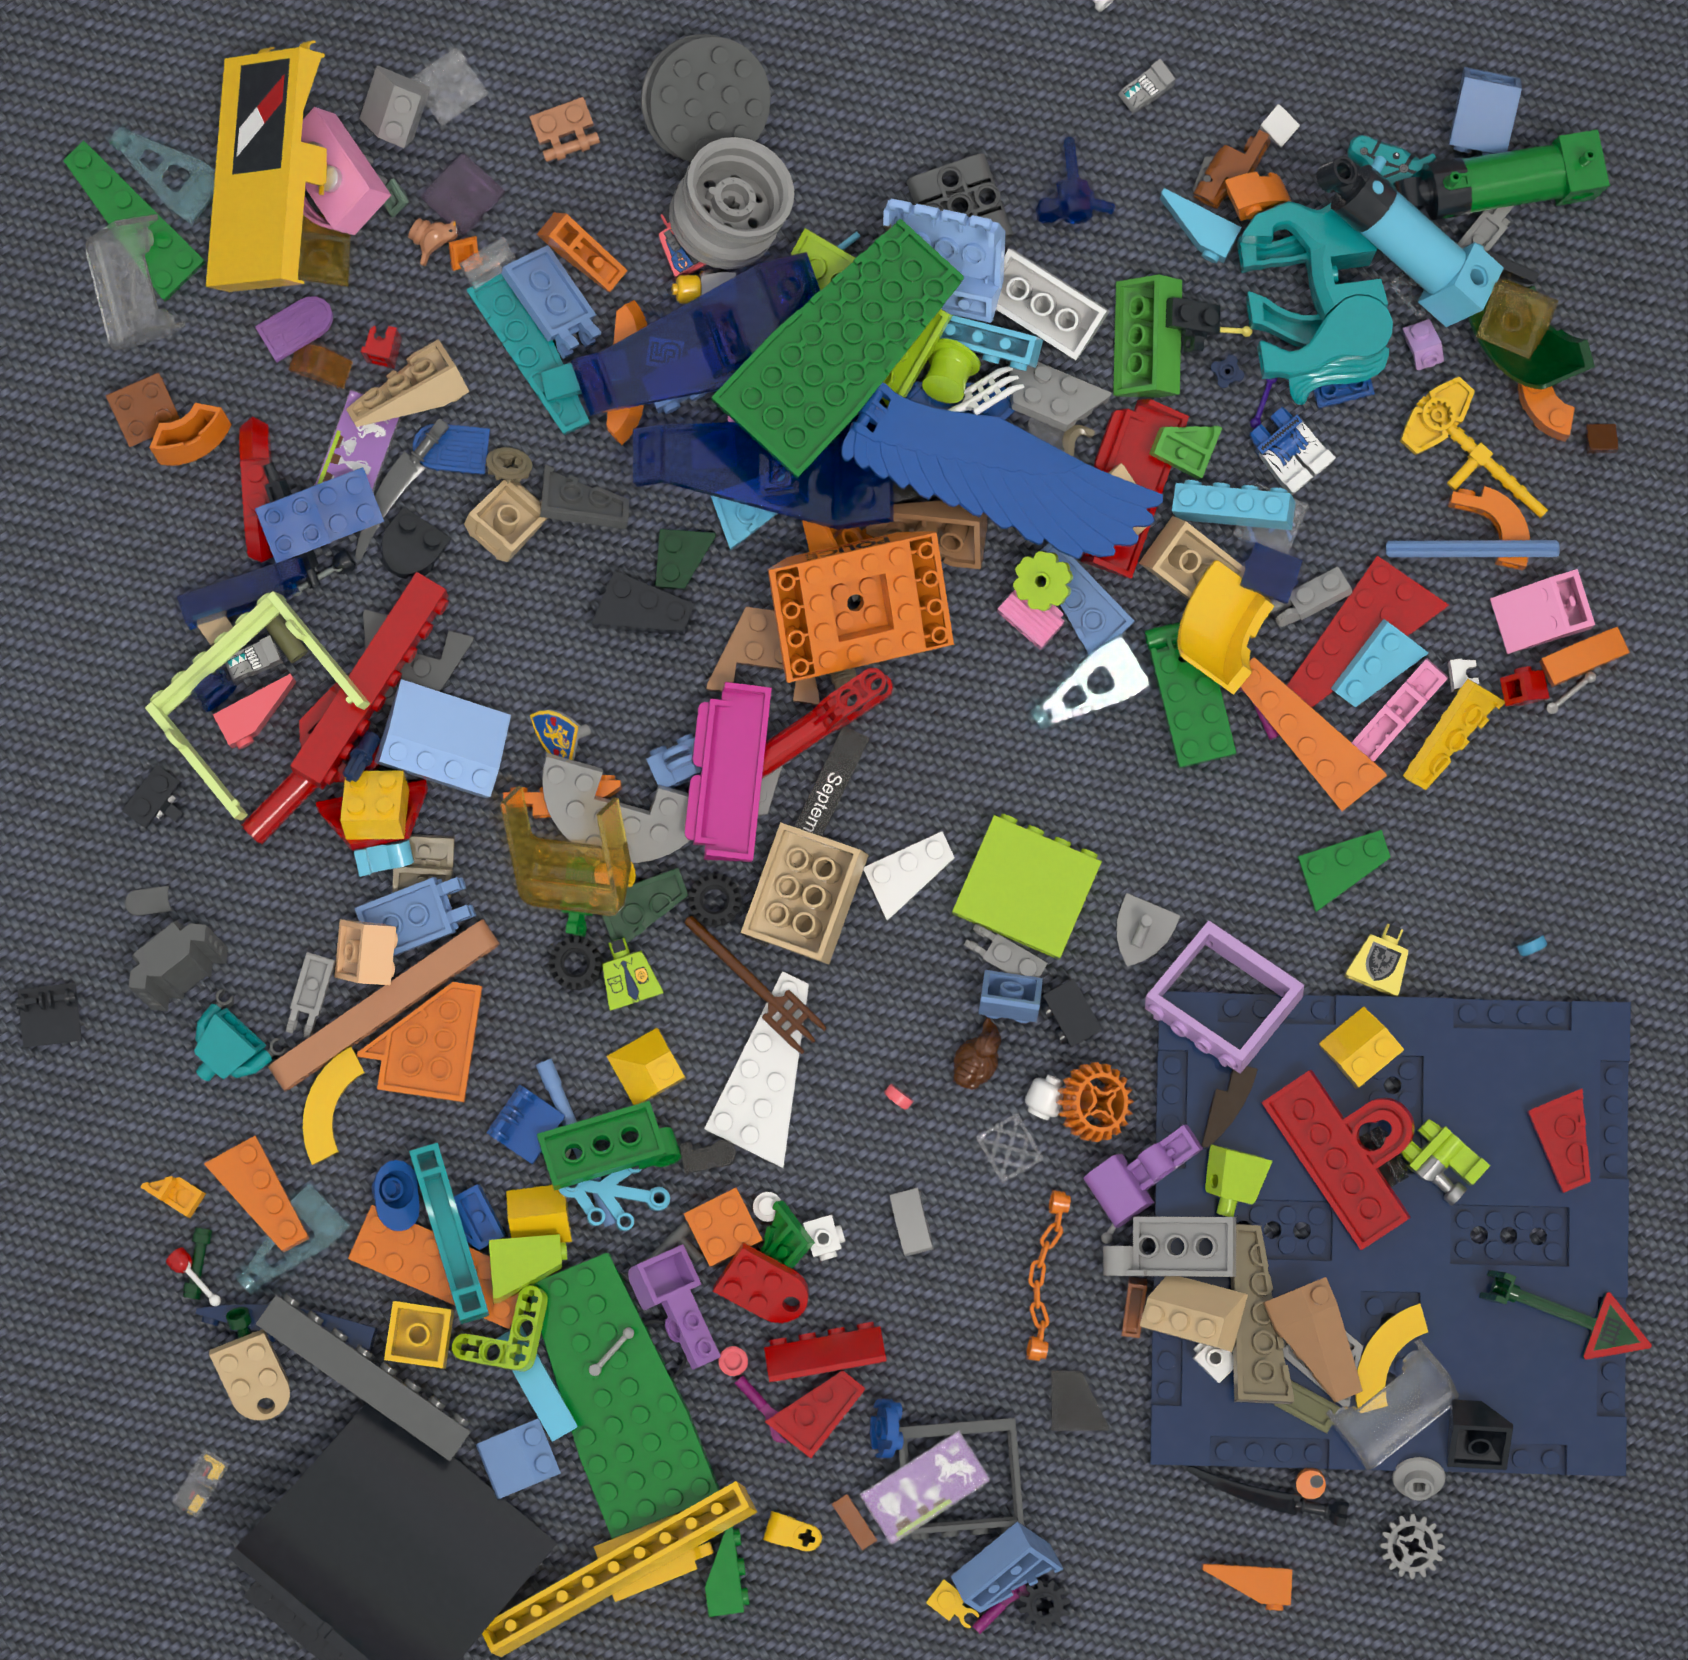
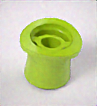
(949, 371)

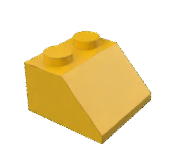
(1361, 1047)

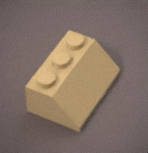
(1195, 1312)

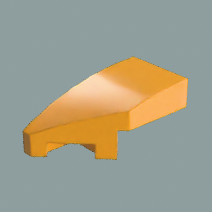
(176, 1193)

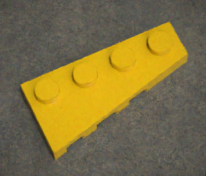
(1450, 735)

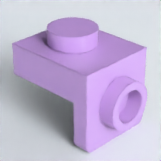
(1424, 344)

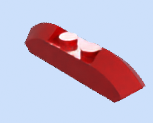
(254, 453)

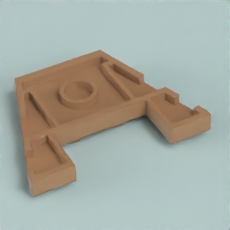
(757, 644)

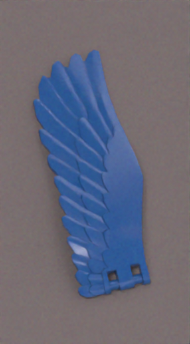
(1000, 473)

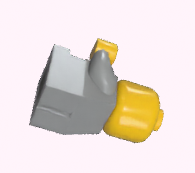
(691, 286)

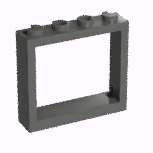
(977, 1526)

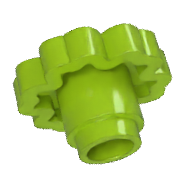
(1030, 585)

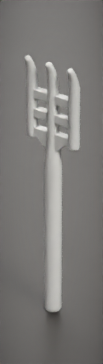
(970, 401)

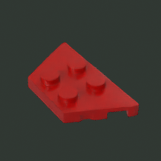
(331, 812)

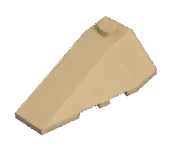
(422, 385)

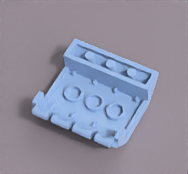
(969, 244)

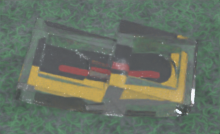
(200, 1483)

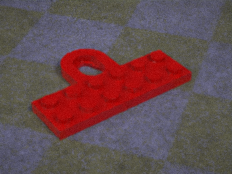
(1337, 1158)

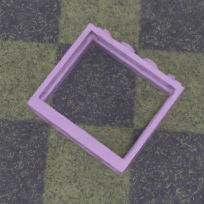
(1249, 962)

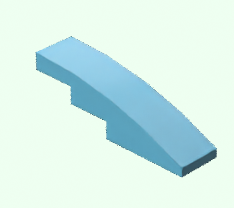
(543, 1395)

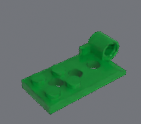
(652, 1148)

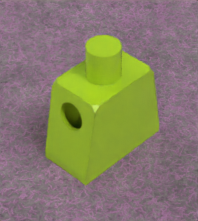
(1234, 1177)

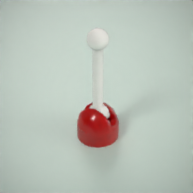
(181, 1262)

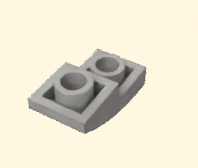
(911, 1222)

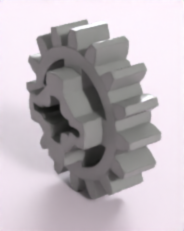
(1417, 1533)

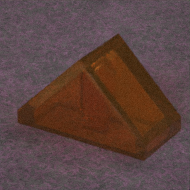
(321, 365)

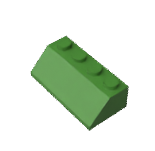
(1145, 350)

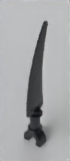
(1273, 1499)

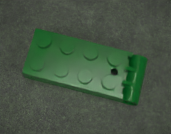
(1189, 701)

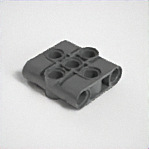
(973, 180)

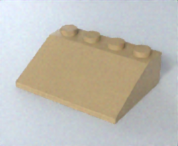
(804, 893)

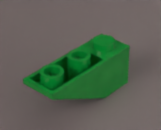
(724, 1585)

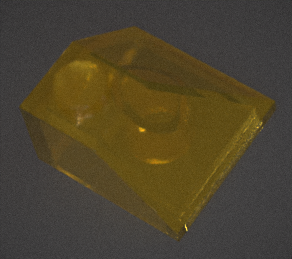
(324, 254)

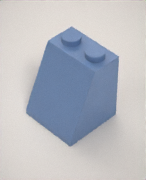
(1484, 111)

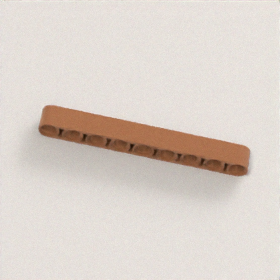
(384, 1005)

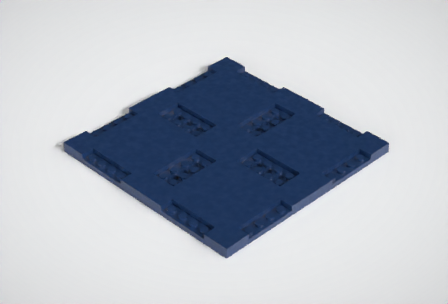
(1478, 1075)

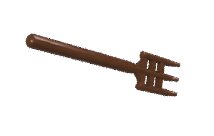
(775, 1004)

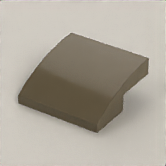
(432, 858)

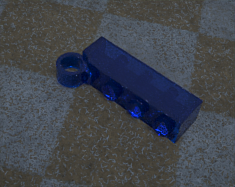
(240, 592)

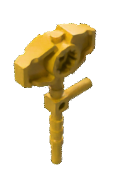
(1438, 417)

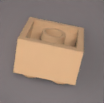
(365, 952)

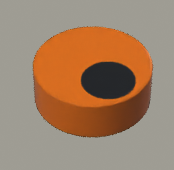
(1310, 1483)

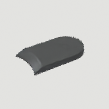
(148, 901)

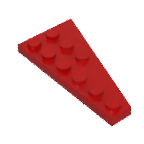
(1378, 596)

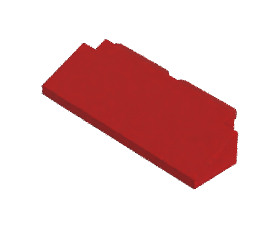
(1129, 442)

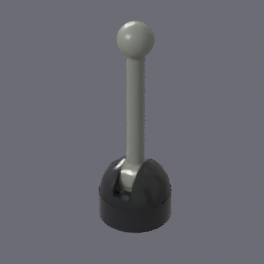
(341, 563)

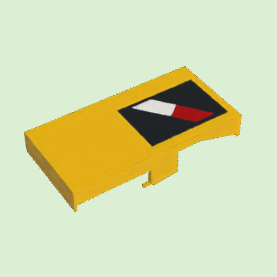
(262, 170)

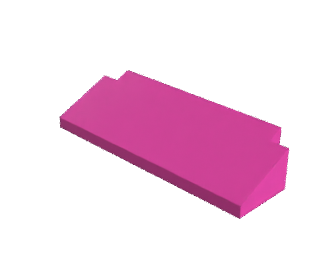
(731, 759)

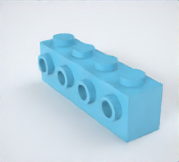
(995, 342)
(1234, 505)

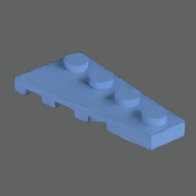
(1090, 607)

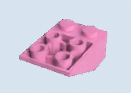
(1542, 612)

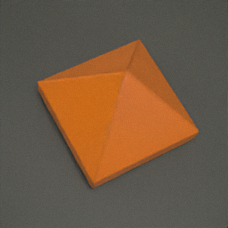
(461, 250)

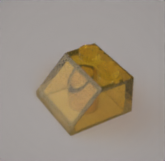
(1516, 318)

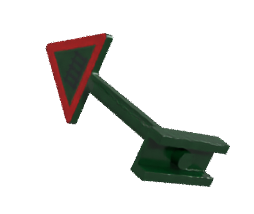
(1610, 1331)

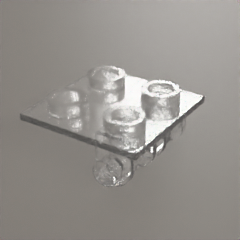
(452, 86)

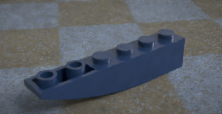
(357, 1332)

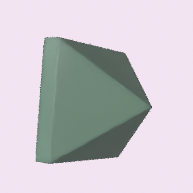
(398, 198)

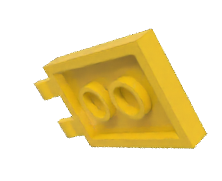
(675, 1568)

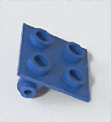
(521, 1122)

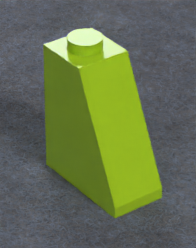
(523, 1262)

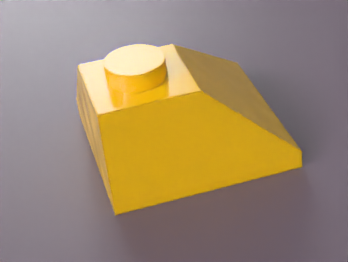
(646, 1067)

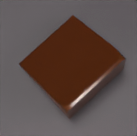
(1601, 438)

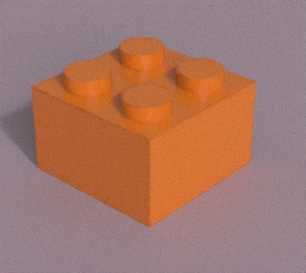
(723, 1227)

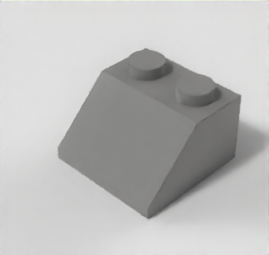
(394, 106)

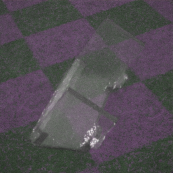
(125, 284)
(1397, 1410)

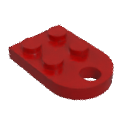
(762, 1285)

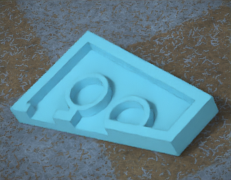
(739, 519)
(1377, 663)

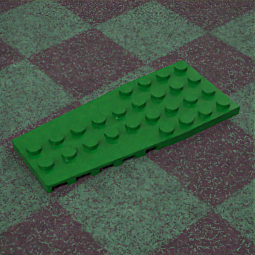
(838, 348)
(631, 1416)

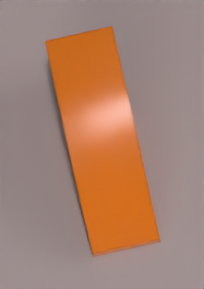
(1584, 656)

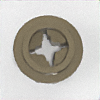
(507, 456)

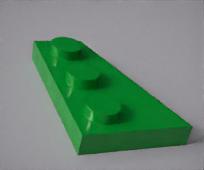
(1340, 866)

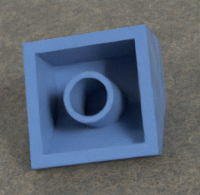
(1010, 996)
(518, 1458)

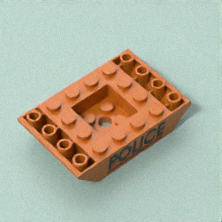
(898, 613)

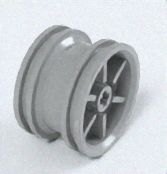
(736, 175)

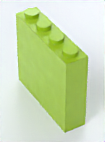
(1027, 886)

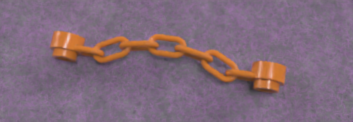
(1036, 1347)

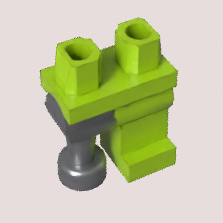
(1442, 1152)

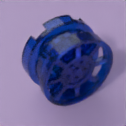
(213, 690)

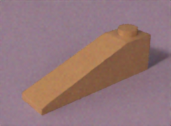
(958, 532)
(1315, 1331)

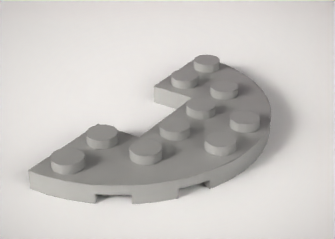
(572, 803)

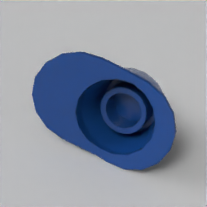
(396, 1195)

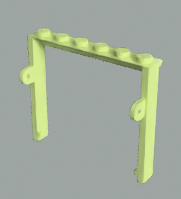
(209, 661)

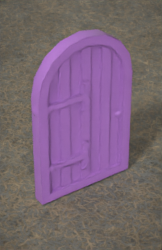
(295, 326)

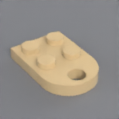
(250, 1373)

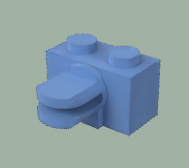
(674, 765)

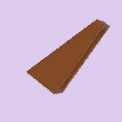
(1134, 1307)
(854, 1521)

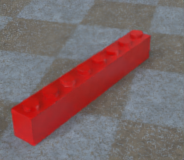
(373, 676)

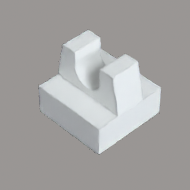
(1457, 673)

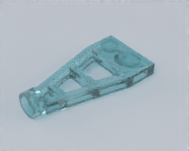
(194, 194)
(1121, 665)
(319, 1217)

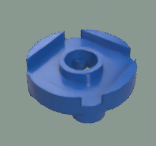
(885, 1428)

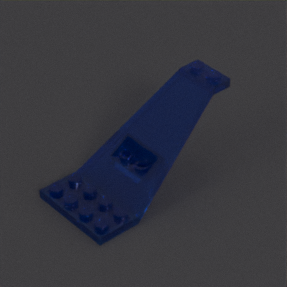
(690, 347)

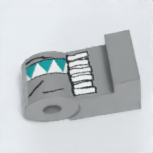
(1147, 87)
(254, 659)

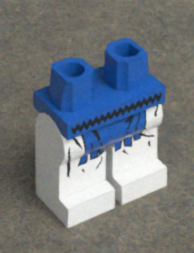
(1287, 448)

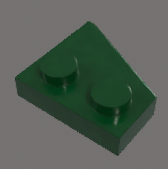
(680, 556)

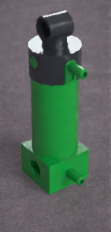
(1566, 170)

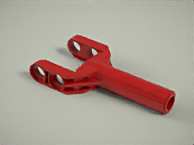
(825, 718)
(293, 789)

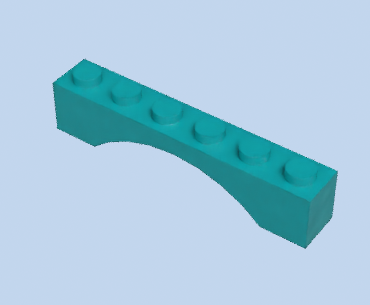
(449, 1233)

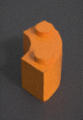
(1255, 194)
(1547, 411)
(190, 436)

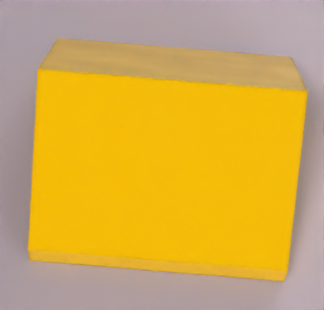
(538, 1213)

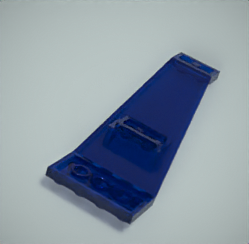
(734, 467)

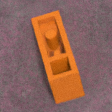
(581, 250)
(1263, 1584)

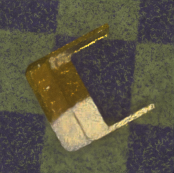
(569, 873)

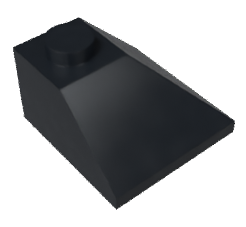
(1477, 1436)

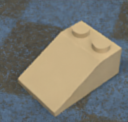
(1183, 556)

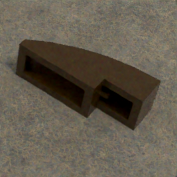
(1228, 1104)

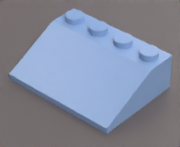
(443, 739)

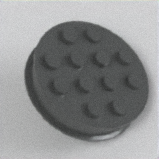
(703, 93)

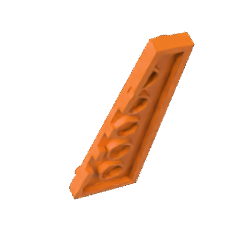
(1323, 750)

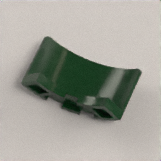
(1553, 361)

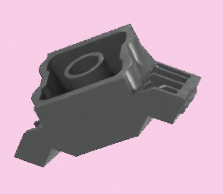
(175, 963)

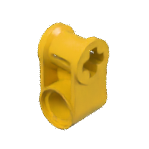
(787, 1530)

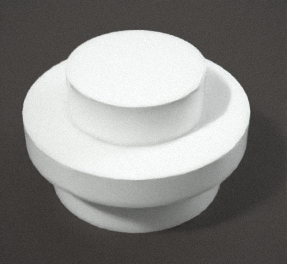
(763, 1206)

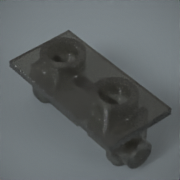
(1393, 1168)

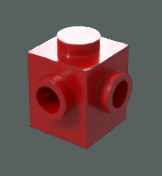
(1524, 687)

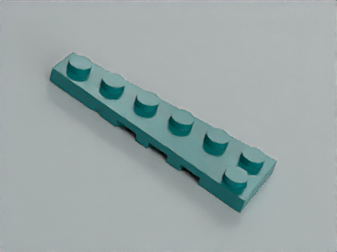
(526, 348)

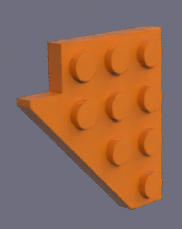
(431, 1046)

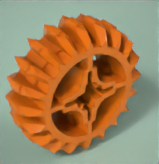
(1085, 1100)

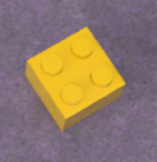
(375, 806)
(419, 1334)

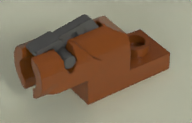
(1228, 163)

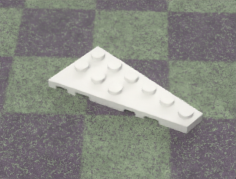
(760, 1091)

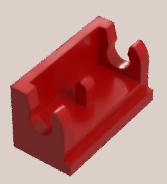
(380, 350)

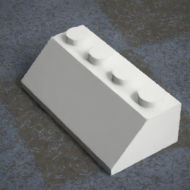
(1048, 305)

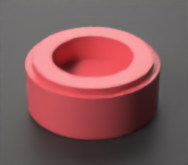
(898, 1096)
(733, 1361)

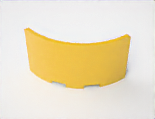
(1219, 625)

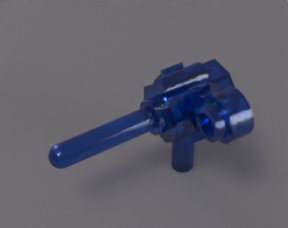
(1074, 197)

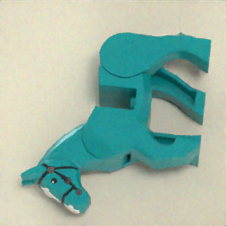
(1352, 319)

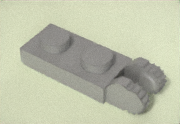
(1313, 597)
(1007, 955)
(310, 991)

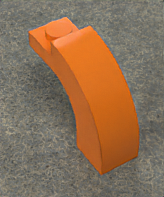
(1501, 512)

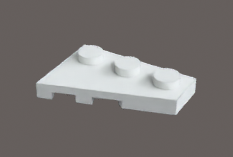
(906, 872)

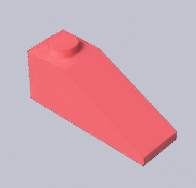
(249, 715)

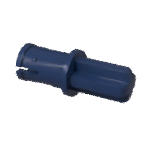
(361, 756)

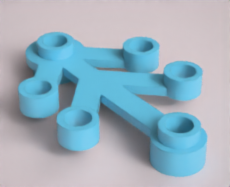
(607, 1190)

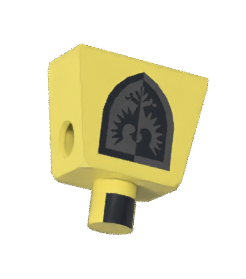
(1380, 962)

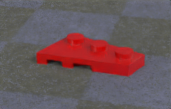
(1563, 1138)
(817, 1413)

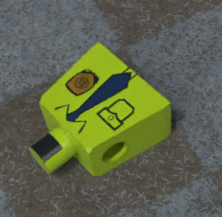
(628, 976)

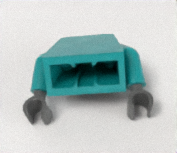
(229, 1045)

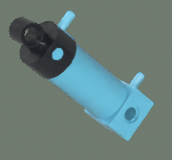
(1453, 277)

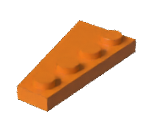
(256, 1187)

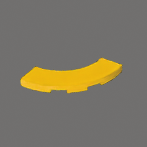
(322, 1102)
(1384, 1347)

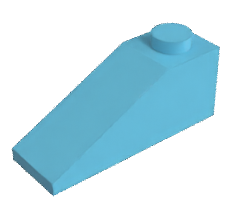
(1206, 230)

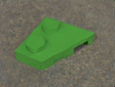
(1186, 447)

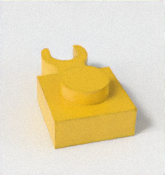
(948, 1602)

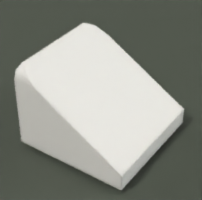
(1279, 126)

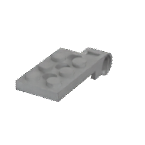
(1163, 1262)

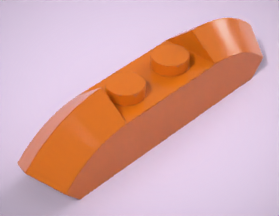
(623, 421)

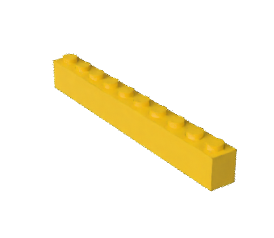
(619, 1569)

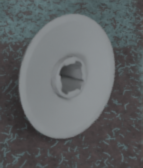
(1418, 1478)

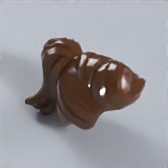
(977, 1057)

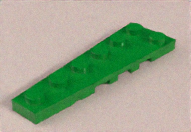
(171, 257)

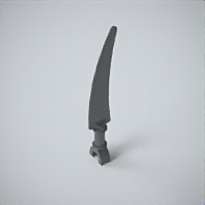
(398, 479)

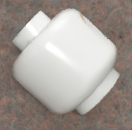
(1043, 1097)

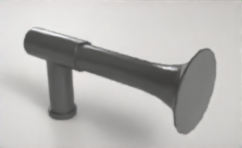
(676, 1238)

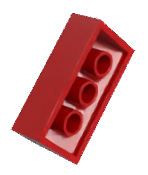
(824, 1354)

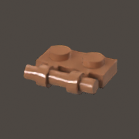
(561, 122)

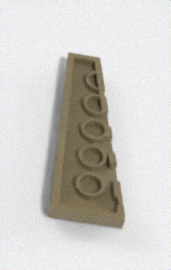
(1258, 1349)

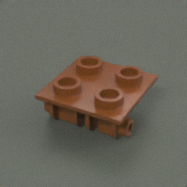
(142, 408)

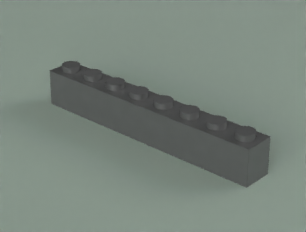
(363, 1376)

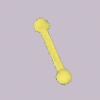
(1245, 331)

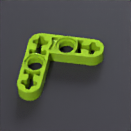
(509, 1348)

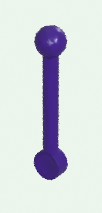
(1255, 422)

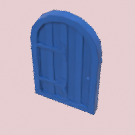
(459, 449)

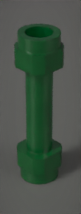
(201, 1238)

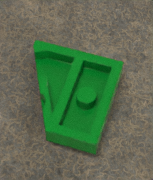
(786, 1238)

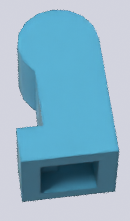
(383, 857)

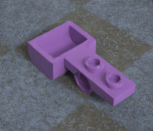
(1123, 1186)
(669, 1281)

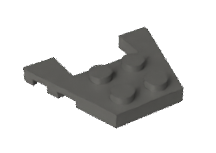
(423, 669)

